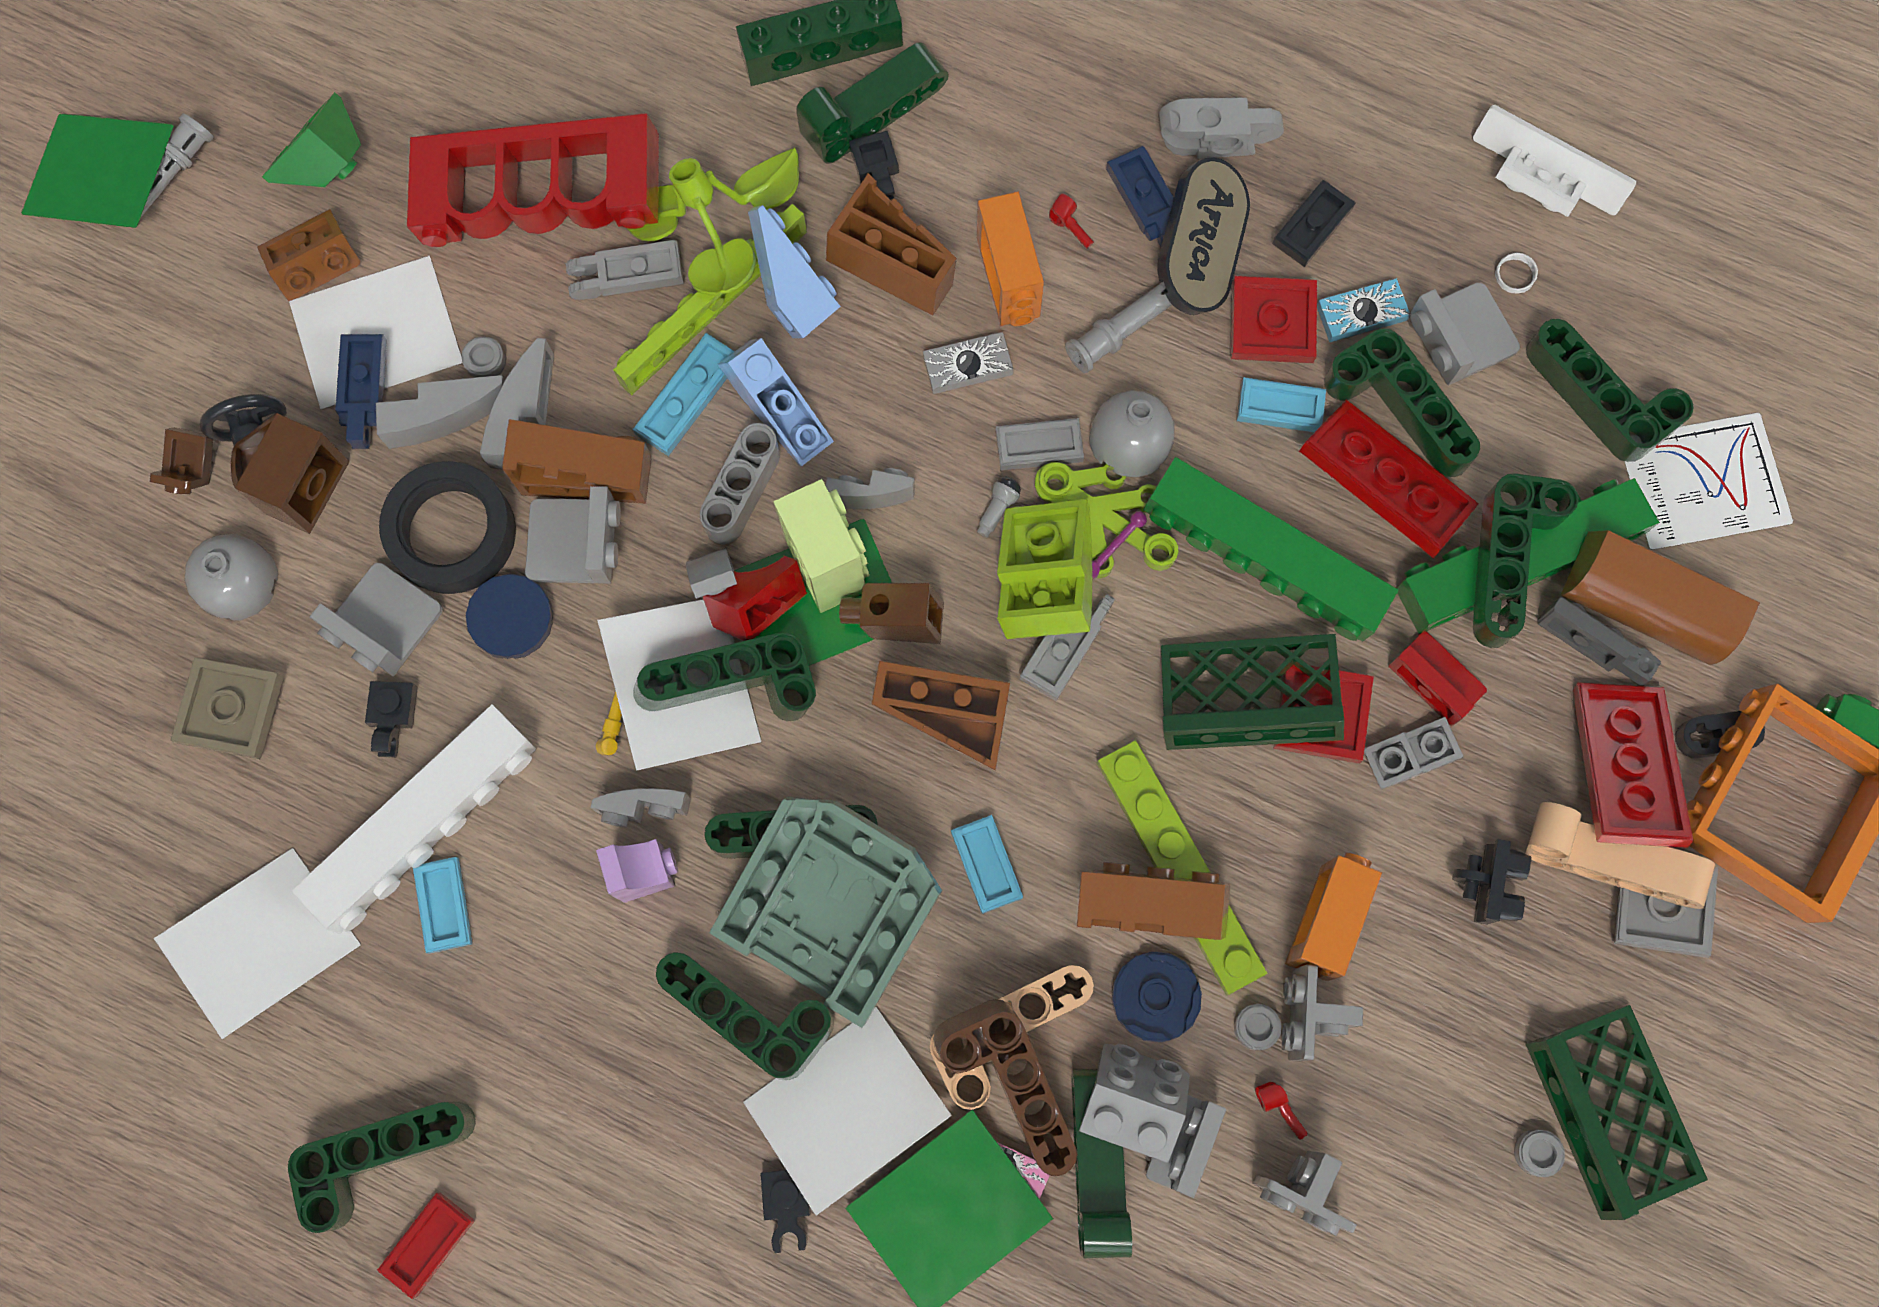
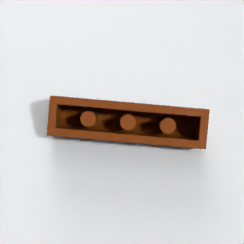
(1659, 597)

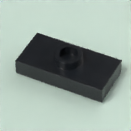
(1313, 223)

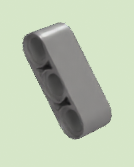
(740, 464)

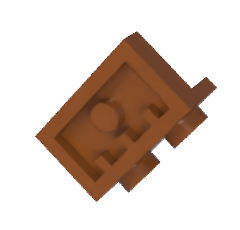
(308, 255)

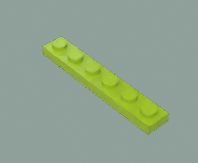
(692, 316)
(1171, 847)

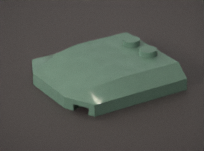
(830, 903)

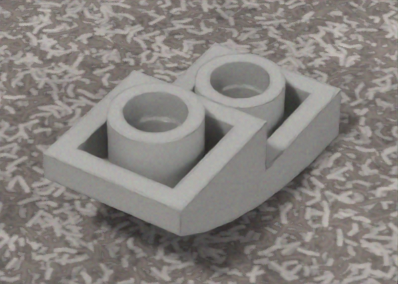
(884, 490)
(711, 573)
(1413, 753)
(629, 805)

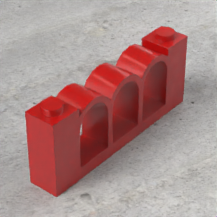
(440, 159)

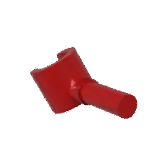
(1061, 214)
(1274, 1096)

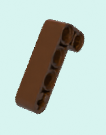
(1019, 1088)

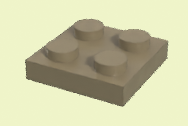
(227, 708)

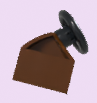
(276, 460)

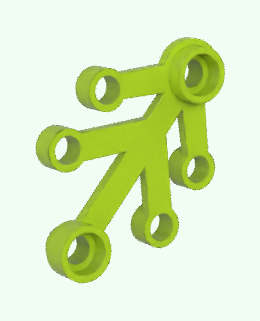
(1103, 510)

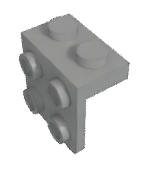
(1463, 331)
(573, 539)
(380, 619)
(1137, 1102)

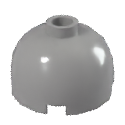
(1132, 433)
(230, 576)

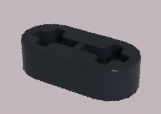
(1715, 724)

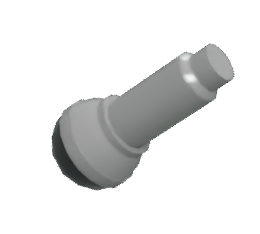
(1004, 493)

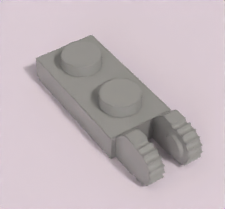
(626, 270)
(1061, 655)

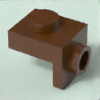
(184, 462)

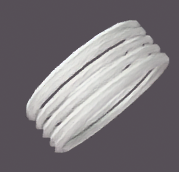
(1526, 259)

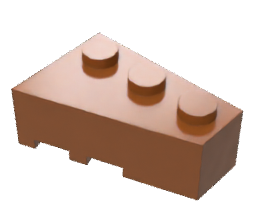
(889, 250)
(568, 461)
(947, 706)
(1154, 901)

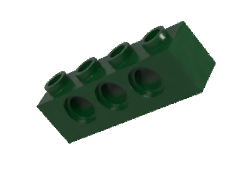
(818, 37)

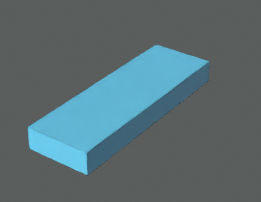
(684, 396)

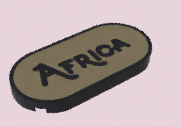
(1204, 236)

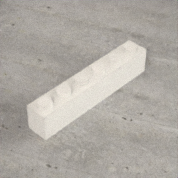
(414, 821)

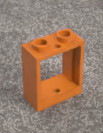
(1009, 259)
(1334, 916)

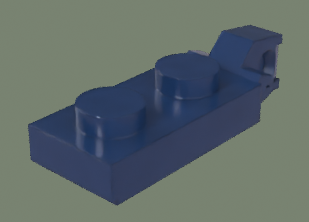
(1142, 191)
(360, 385)

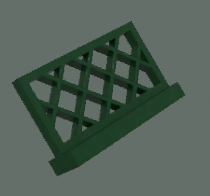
(1244, 724)
(1588, 1135)

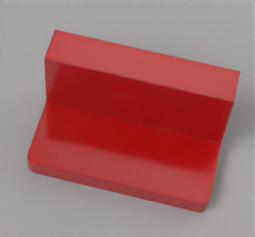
(1438, 678)

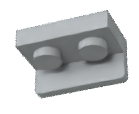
(1191, 1148)

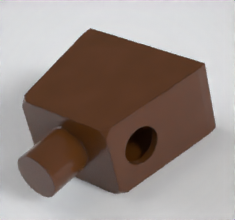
(896, 612)

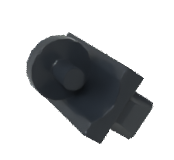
(1492, 901)

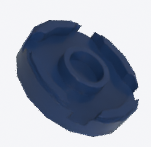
(509, 616)
(1156, 997)

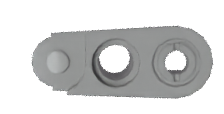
(1217, 127)

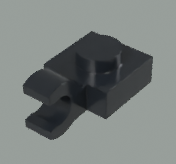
(877, 157)
(389, 709)

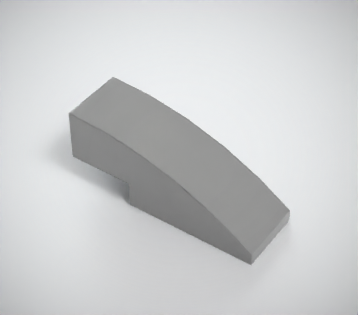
(521, 399)
(438, 411)

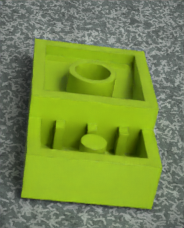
(1046, 570)

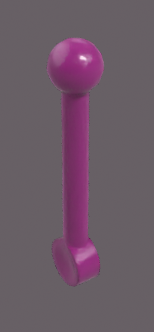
(1137, 519)

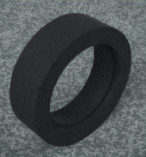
(416, 489)

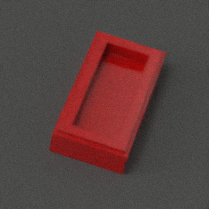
(426, 1245)

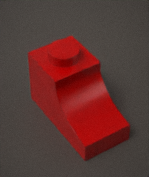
(756, 599)

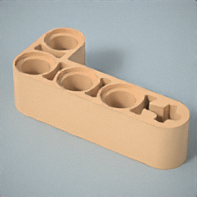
(1655, 871)
(1066, 1002)

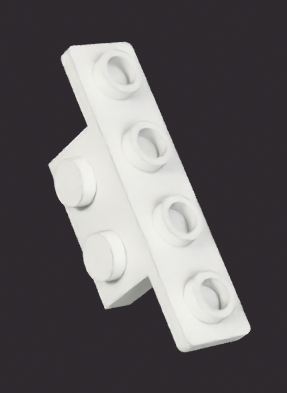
(1549, 167)

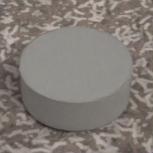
(483, 357)
(1257, 1027)
(1539, 1153)

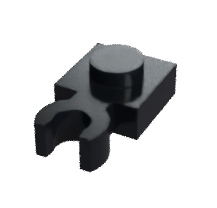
(785, 1203)

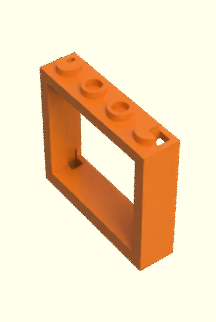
(1851, 839)

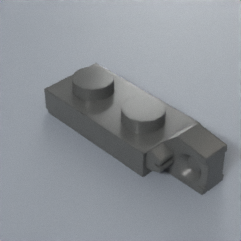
(1598, 641)

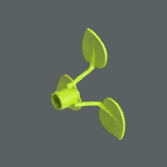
(732, 264)

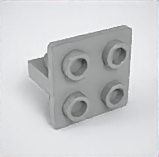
(1312, 1018)
(1312, 1182)

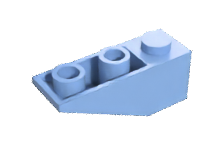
(789, 284)
(775, 400)

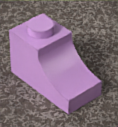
(637, 869)

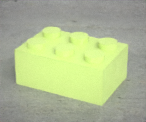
(819, 540)

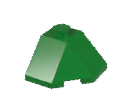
(319, 150)

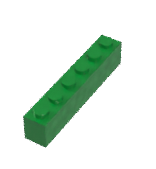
(1270, 551)
(1449, 588)

